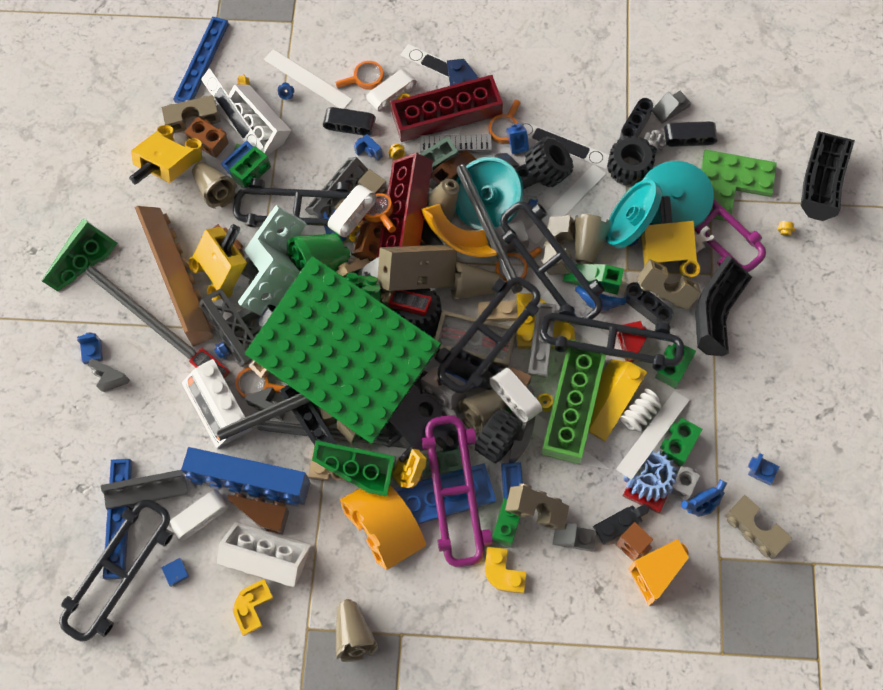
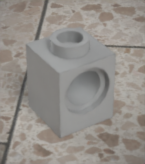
(681, 490)

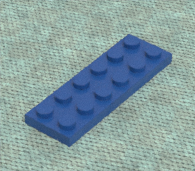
(422, 497)

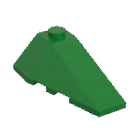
(82, 249)
(360, 467)

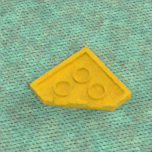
(526, 331)

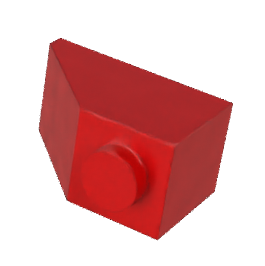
(632, 342)

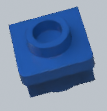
(518, 138)
(369, 146)
(90, 347)
(762, 469)

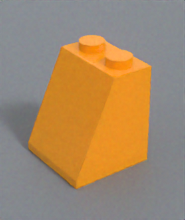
(658, 569)

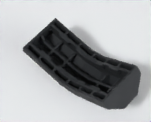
(825, 176)
(715, 305)

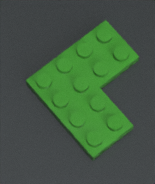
(737, 173)

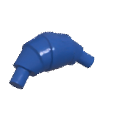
(608, 302)
(705, 501)

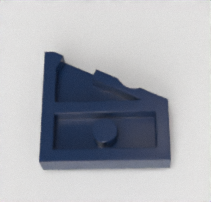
(460, 71)

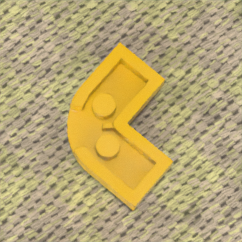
(408, 473)
(499, 576)
(245, 605)

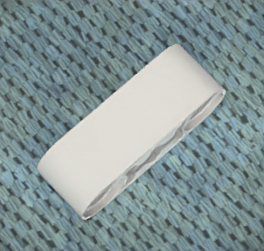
(390, 89)
(352, 210)
(516, 395)
(198, 515)

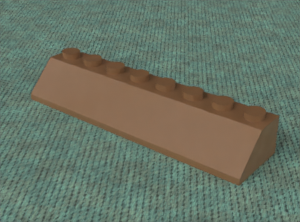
(174, 274)

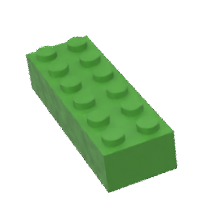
(573, 405)

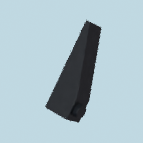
(309, 419)

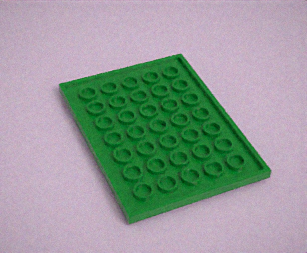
(342, 349)

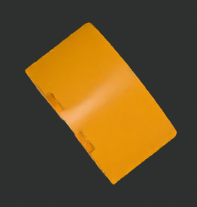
(464, 241)
(387, 523)

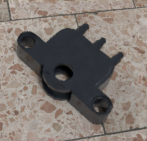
(409, 425)

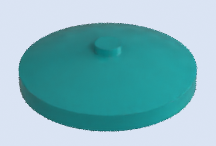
(497, 186)
(688, 189)
(634, 213)

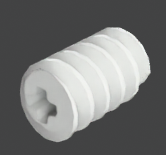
(640, 410)

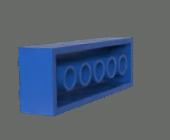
(246, 476)

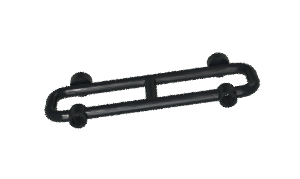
(257, 188)
(537, 213)
(661, 332)
(446, 357)
(102, 624)

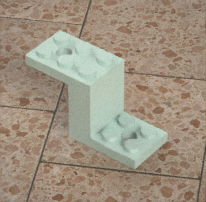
(269, 255)

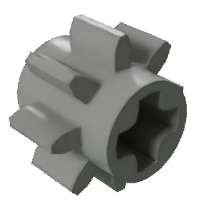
(656, 140)

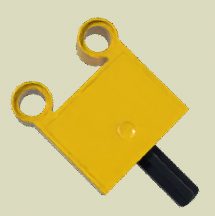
(163, 156)
(670, 241)
(219, 259)

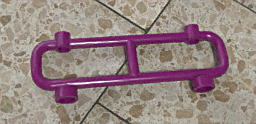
(752, 238)
(481, 537)

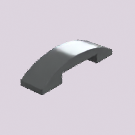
(520, 446)

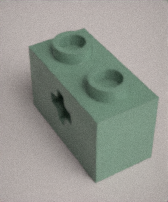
(441, 152)

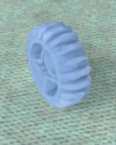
(649, 480)

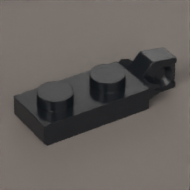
(618, 523)

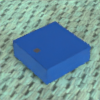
(175, 572)

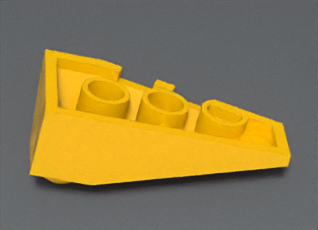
(615, 391)

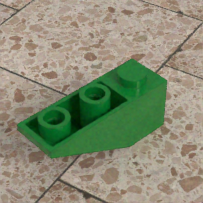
(607, 275)

